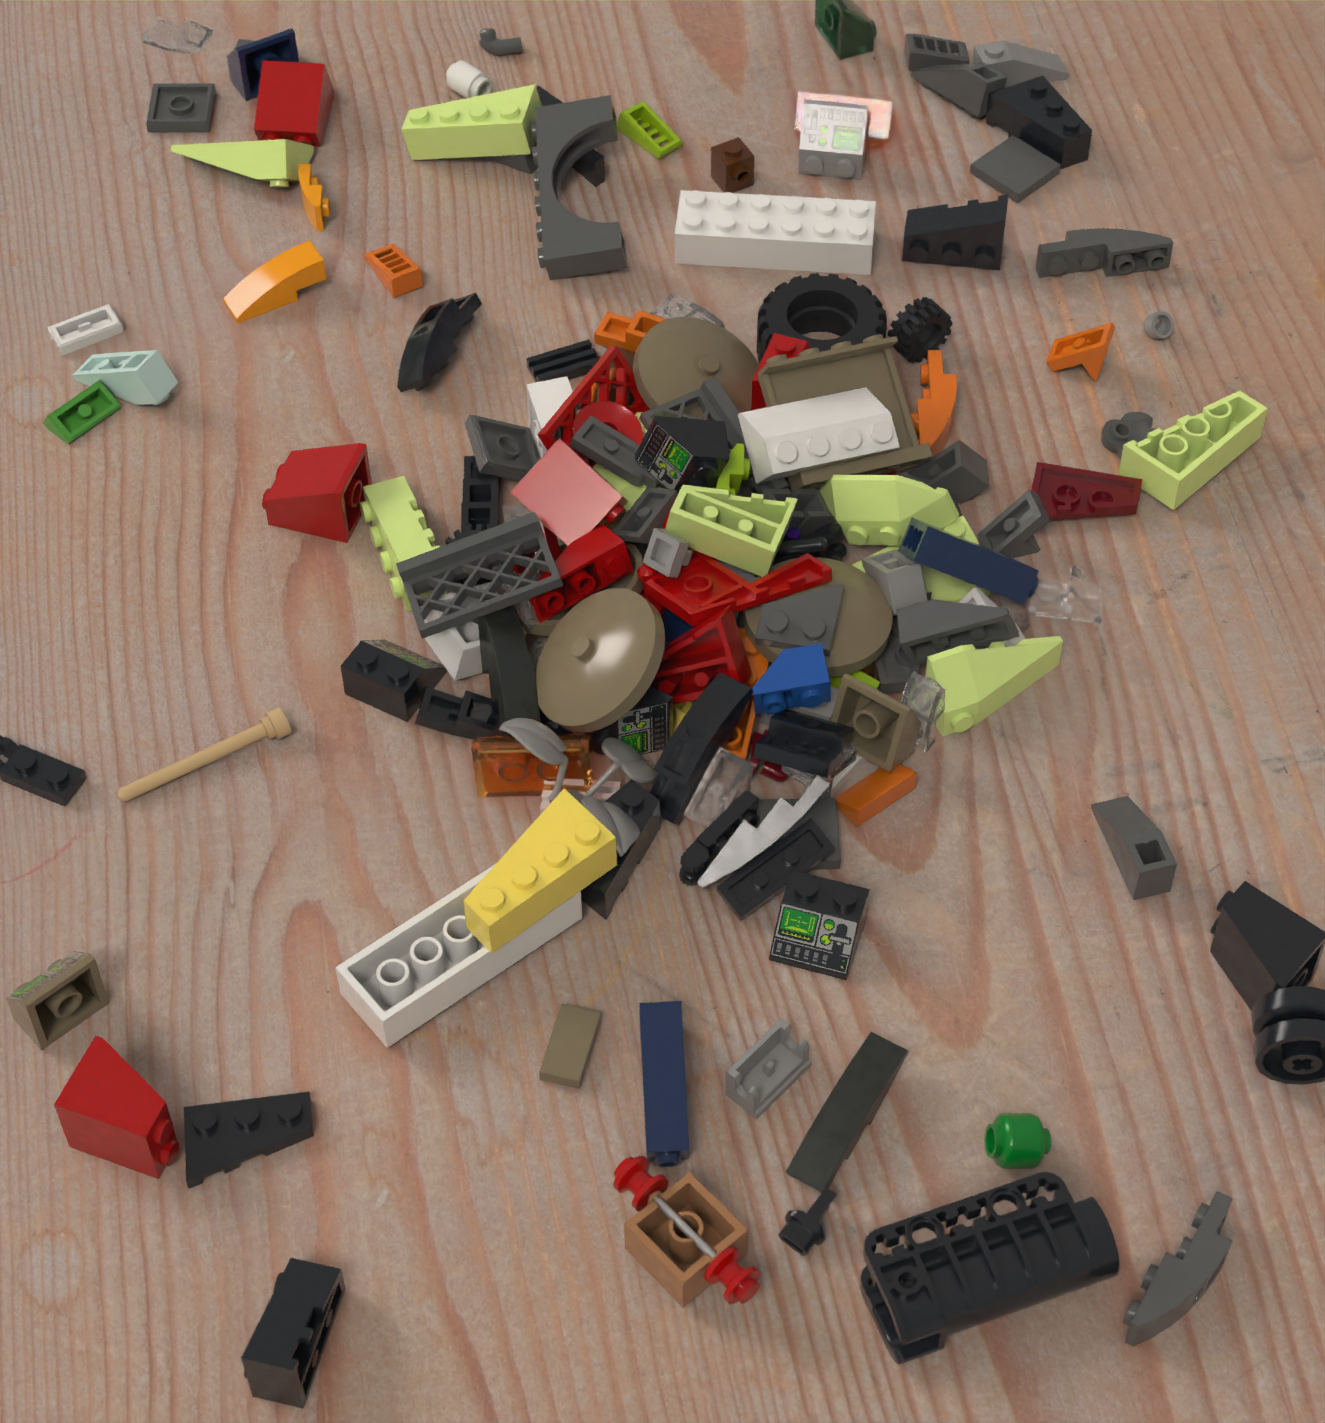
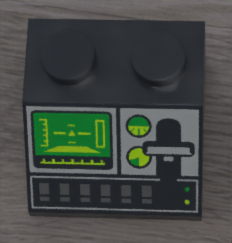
(684, 451)
(389, 677)
(644, 727)
(819, 924)

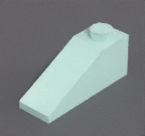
(131, 376)

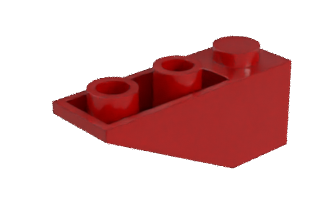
(584, 569)

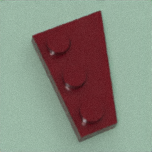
(1084, 493)

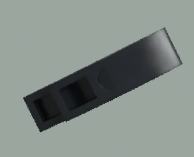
(431, 341)
(695, 742)

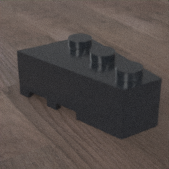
(1041, 119)
(957, 235)
(645, 811)
(293, 1332)

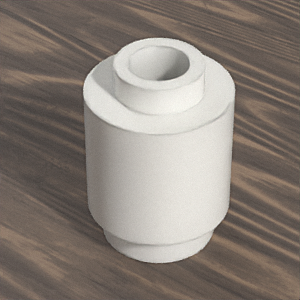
(467, 80)

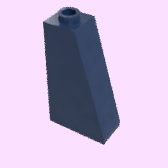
(968, 561)
(664, 1083)

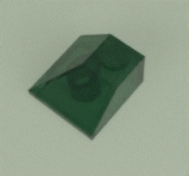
(844, 27)

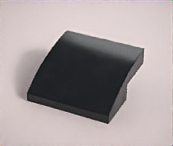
(803, 742)

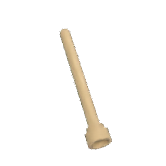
(272, 725)

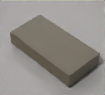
(570, 1046)

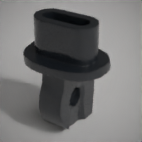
(803, 1228)

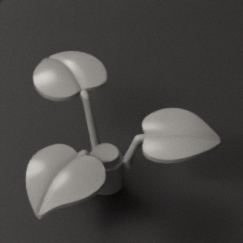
(549, 748)

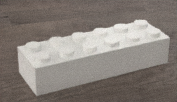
(774, 232)
(434, 963)

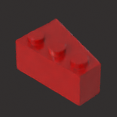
(700, 655)

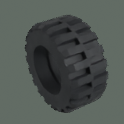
(820, 306)

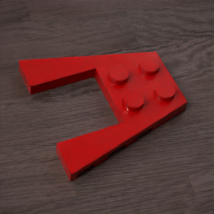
(709, 586)

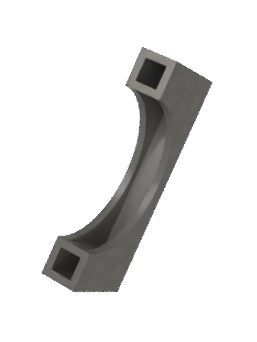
(569, 242)

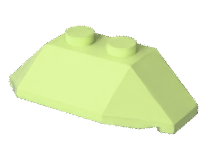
(881, 507)

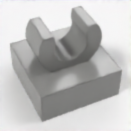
(667, 553)

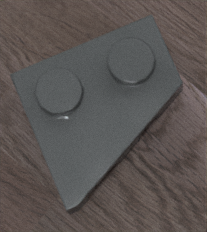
(801, 620)

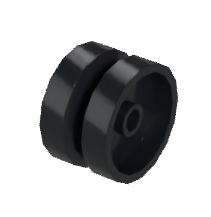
(1290, 1035)

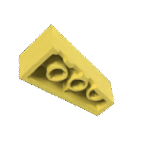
(540, 872)

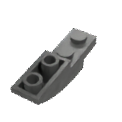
(1110, 249)
(1181, 1278)

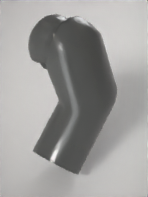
(497, 46)

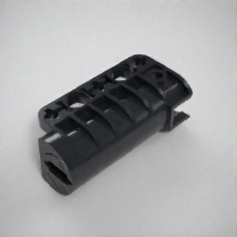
(984, 1267)

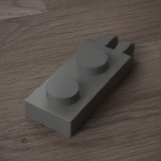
(611, 451)

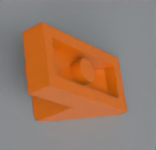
(1082, 348)

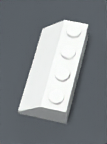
(816, 433)

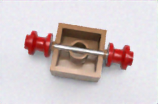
(684, 1235)

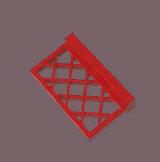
(583, 393)

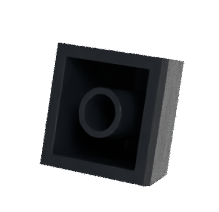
(1263, 944)

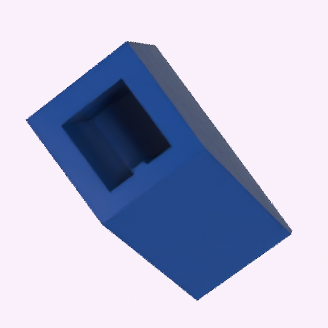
(793, 680)

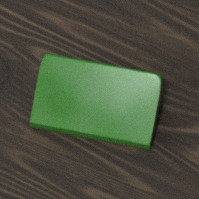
(82, 412)

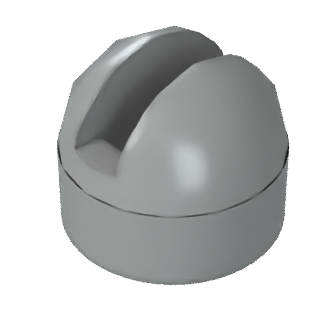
(1162, 328)

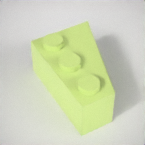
(730, 526)

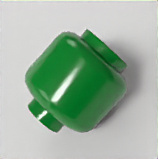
(1017, 1141)

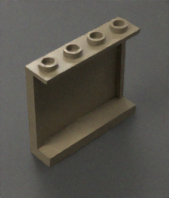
(842, 370)

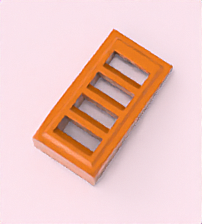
(395, 269)

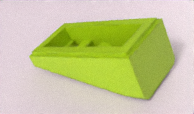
(643, 114)

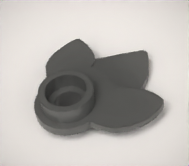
(1130, 427)

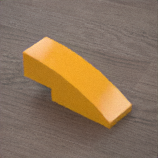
(276, 282)

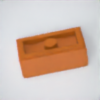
(875, 793)

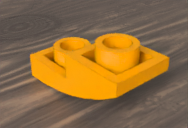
(313, 200)

